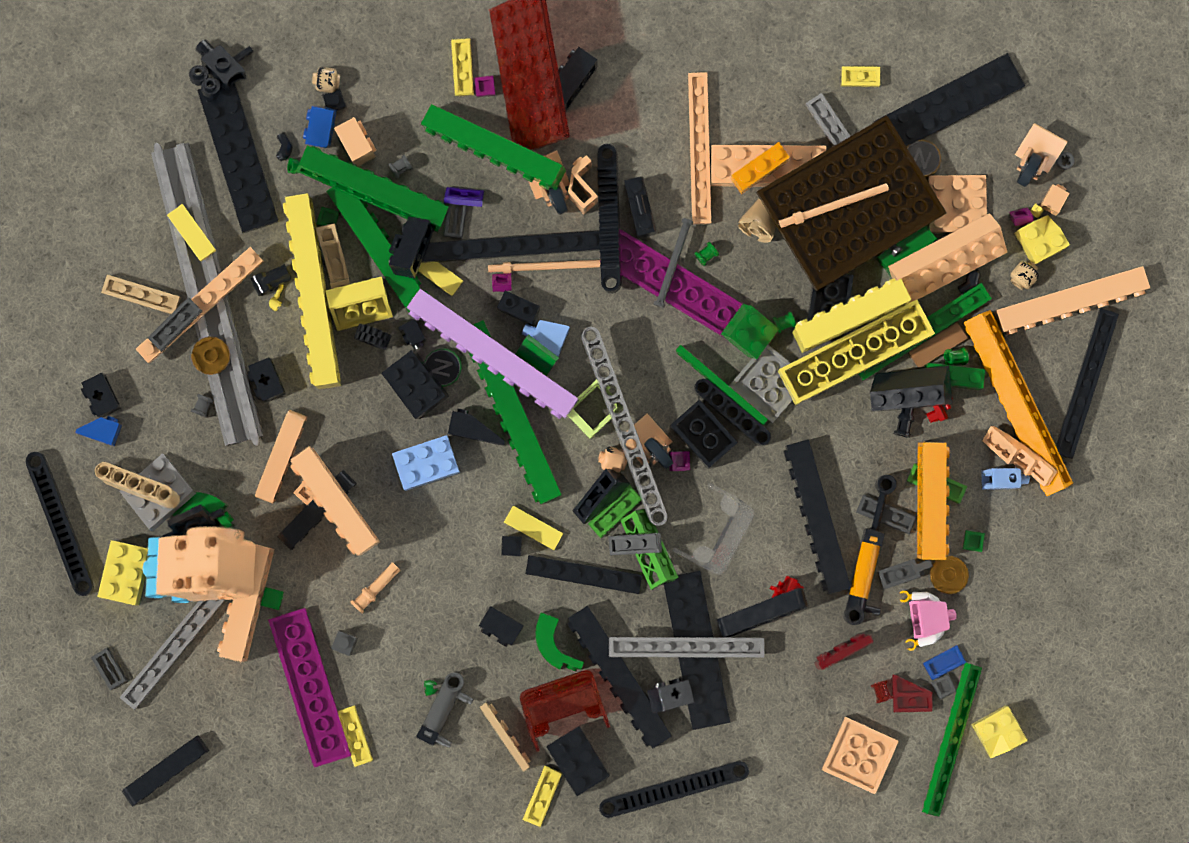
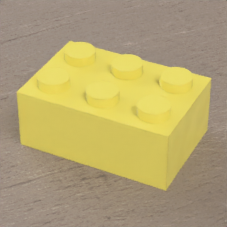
(123, 573)

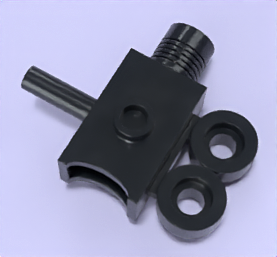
(220, 66)

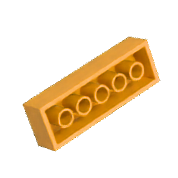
(932, 501)

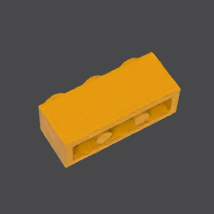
(760, 168)

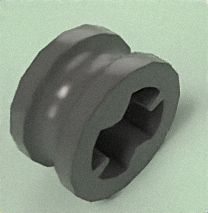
(1070, 160)

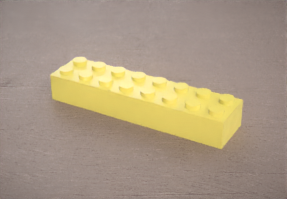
(856, 352)

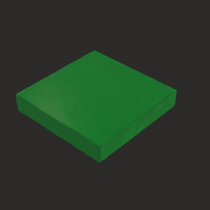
(537, 355)

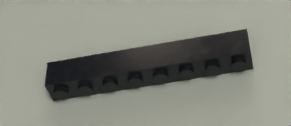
(818, 517)
(620, 678)

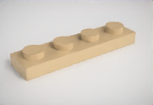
(140, 294)
(510, 742)

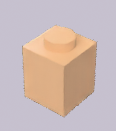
(1054, 199)

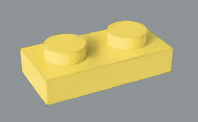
(860, 76)

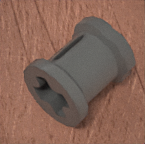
(400, 166)
(202, 405)

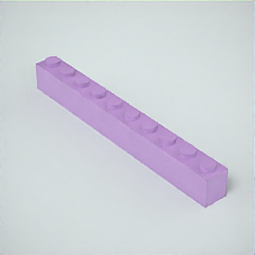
(492, 353)

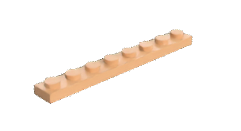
(699, 148)
(212, 294)

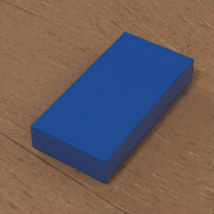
(944, 662)

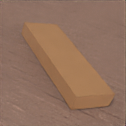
(937, 345)

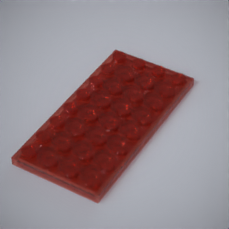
(529, 73)

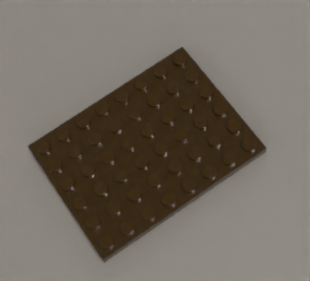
(854, 233)

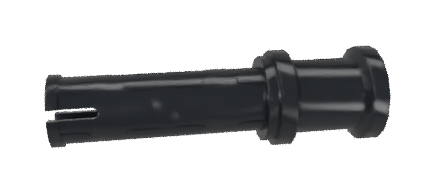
(904, 424)

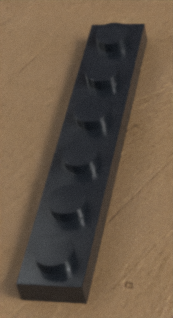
(583, 574)

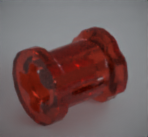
(881, 691)

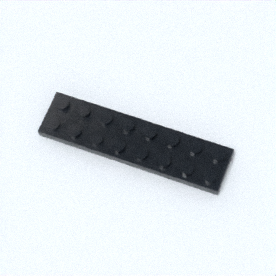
(956, 100)
(239, 159)
(691, 620)

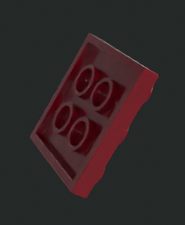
(842, 650)

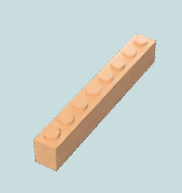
(1073, 299)

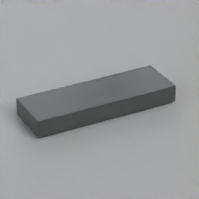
(175, 324)
(891, 516)
(635, 544)

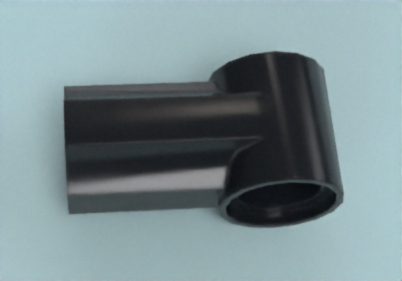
(269, 280)

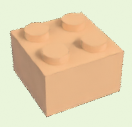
(353, 138)

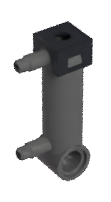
(440, 711)

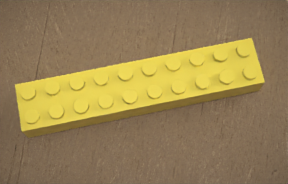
(312, 288)

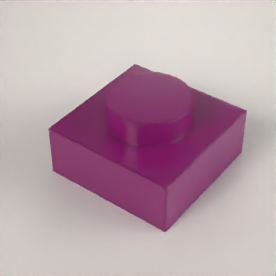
(484, 86)
(1021, 217)
(501, 282)
(681, 460)

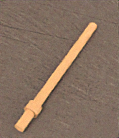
(799, 217)
(507, 267)

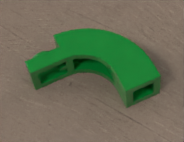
(211, 504)
(545, 641)

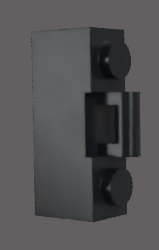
(640, 207)
(410, 247)

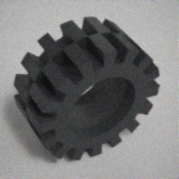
(372, 336)

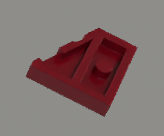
(909, 696)

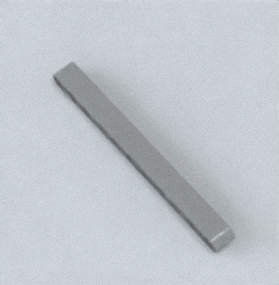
(624, 416)

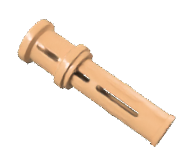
(368, 594)

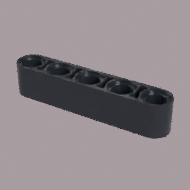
(728, 403)
(310, 516)
(762, 613)
(165, 770)

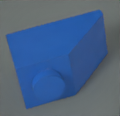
(102, 430)

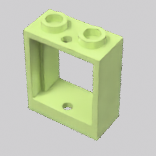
(581, 423)

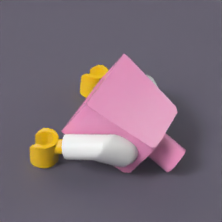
(928, 617)

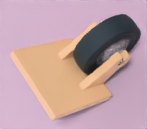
(1040, 151)
(555, 197)
(653, 442)

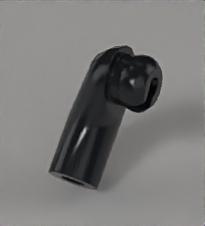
(286, 147)

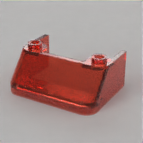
(559, 700)

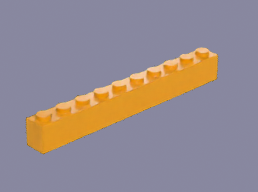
(1015, 395)

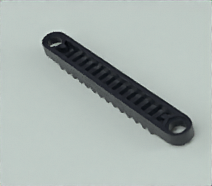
(609, 218)
(59, 524)
(674, 789)

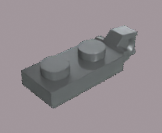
(903, 572)

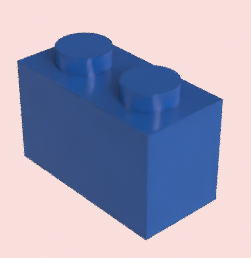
(320, 126)

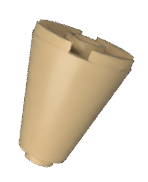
(758, 222)

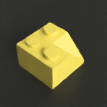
(1041, 239)
(999, 732)

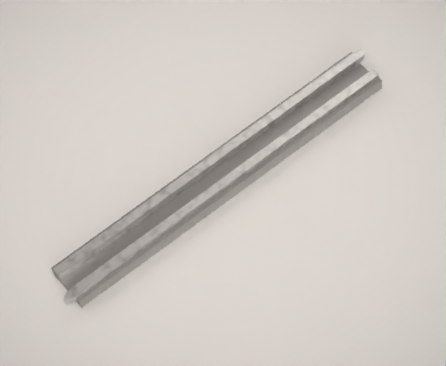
(232, 386)

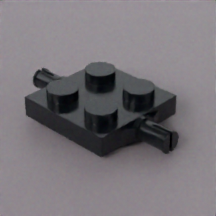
(194, 518)

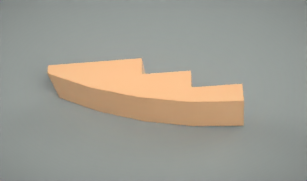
(1020, 455)

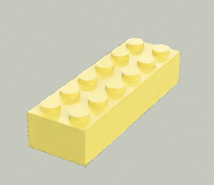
(852, 315)

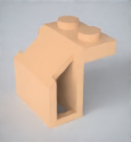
(580, 167)

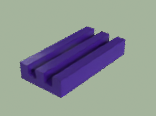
(464, 196)

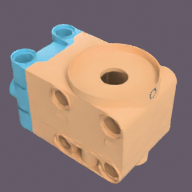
(200, 566)

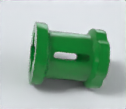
(706, 254)
(784, 322)
(956, 356)

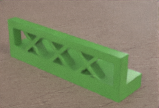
(660, 561)

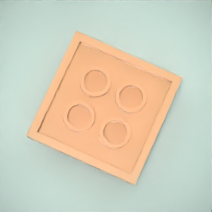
(962, 199)
(860, 755)

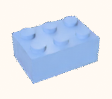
(425, 463)

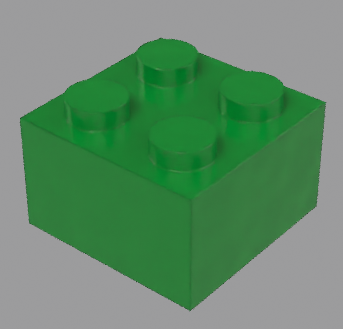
(749, 331)

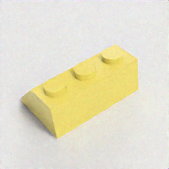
(359, 303)

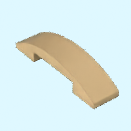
(333, 255)

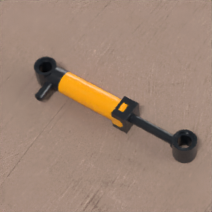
(867, 559)

